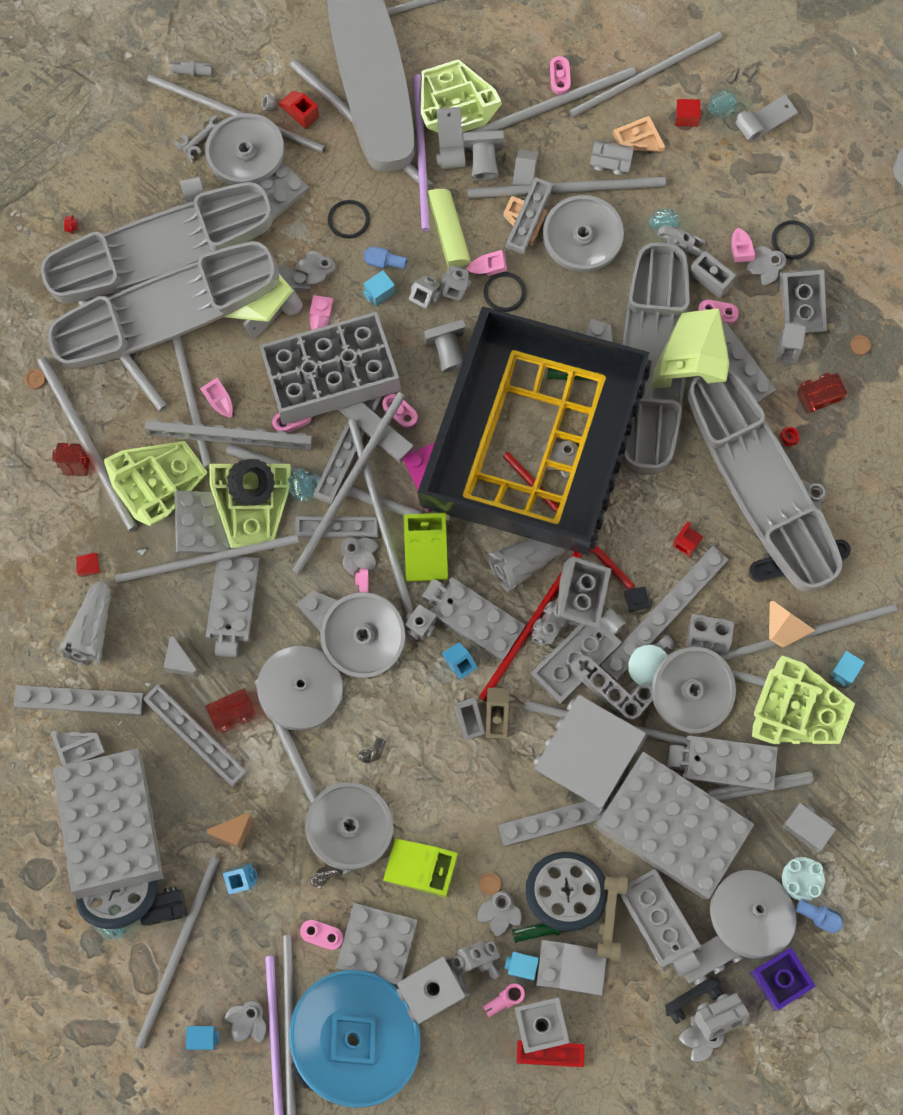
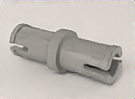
(192, 68)

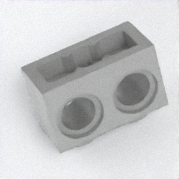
(790, 343)
(709, 636)

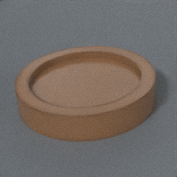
(860, 345)
(35, 379)
(489, 883)

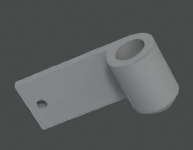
(768, 118)
(450, 138)
(291, 306)

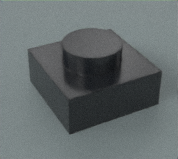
(636, 599)

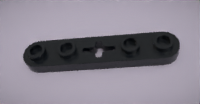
(767, 569)

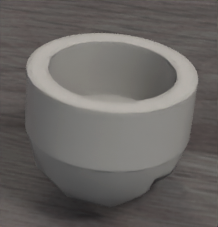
(269, 103)
(665, 643)

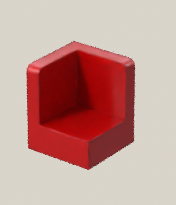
(687, 112)
(687, 540)

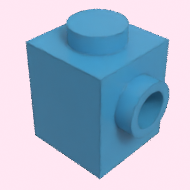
(459, 660)
(240, 878)
(202, 1038)

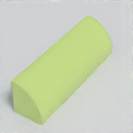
(448, 228)

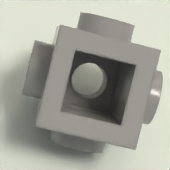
(455, 282)
(425, 291)
(420, 616)

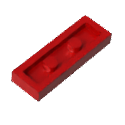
(563, 1055)

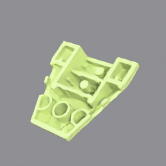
(800, 707)

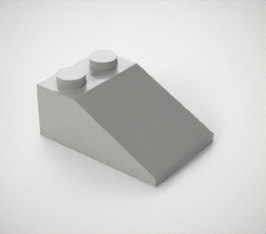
(804, 298)
(582, 591)
(570, 968)

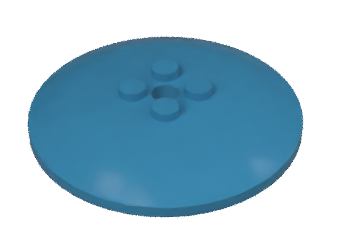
(385, 1034)

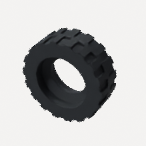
(235, 482)

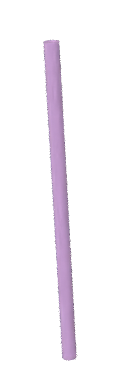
(421, 156)
(274, 1035)

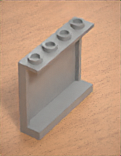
(590, 751)

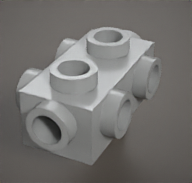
(549, 626)
(480, 957)

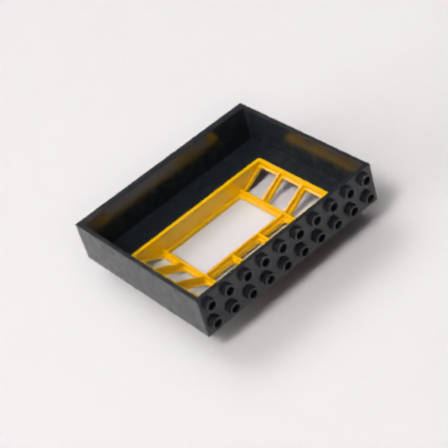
(475, 409)

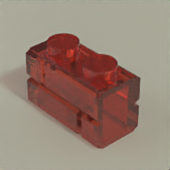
(821, 392)
(71, 459)
(231, 710)

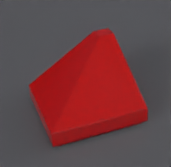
(87, 564)

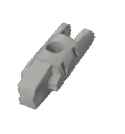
(681, 239)

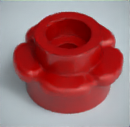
(70, 224)
(793, 432)

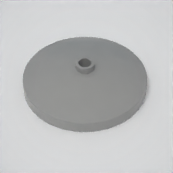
(244, 149)
(583, 233)
(343, 638)
(711, 692)
(295, 706)
(354, 807)
(753, 914)

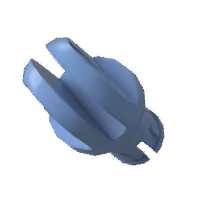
(383, 258)
(822, 916)

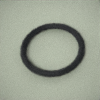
(795, 223)
(348, 235)
(508, 308)

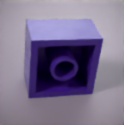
(782, 979)

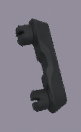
(675, 1007)

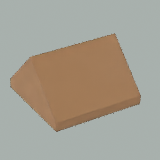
(234, 831)

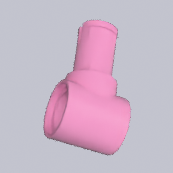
(503, 1001)

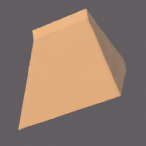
(786, 627)

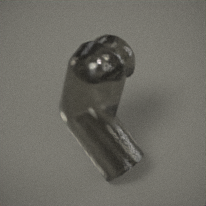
(372, 754)
(323, 875)

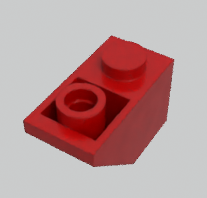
(300, 108)

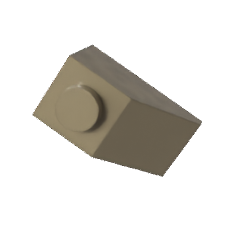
(497, 712)

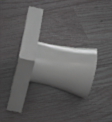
(483, 147)
(447, 344)
(551, 1015)

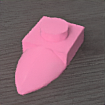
(742, 246)
(489, 264)
(320, 311)
(218, 397)

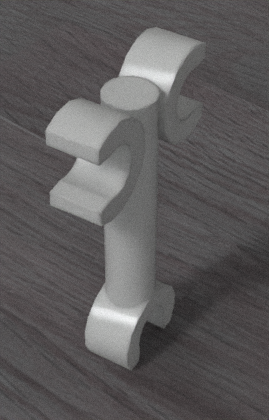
(191, 147)

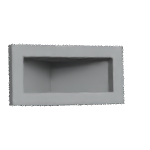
(525, 167)
(177, 661)
(469, 718)

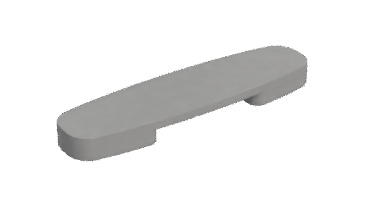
(373, 81)
(156, 243)
(654, 305)
(164, 306)
(765, 482)

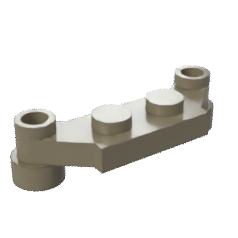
(607, 948)

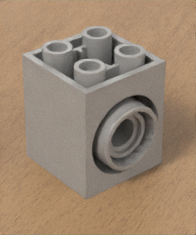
(419, 992)

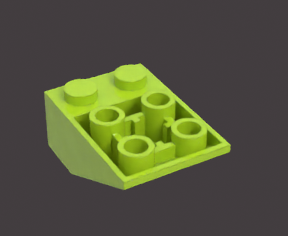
(425, 547)
(421, 867)

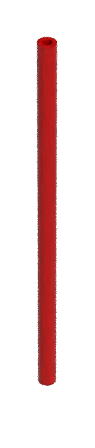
(554, 506)
(523, 636)

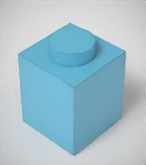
(378, 288)
(846, 669)
(521, 966)

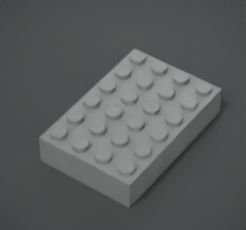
(330, 368)
(107, 824)
(674, 826)

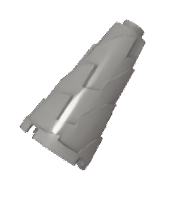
(520, 561)
(87, 631)

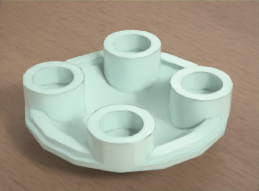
(644, 663)
(803, 878)

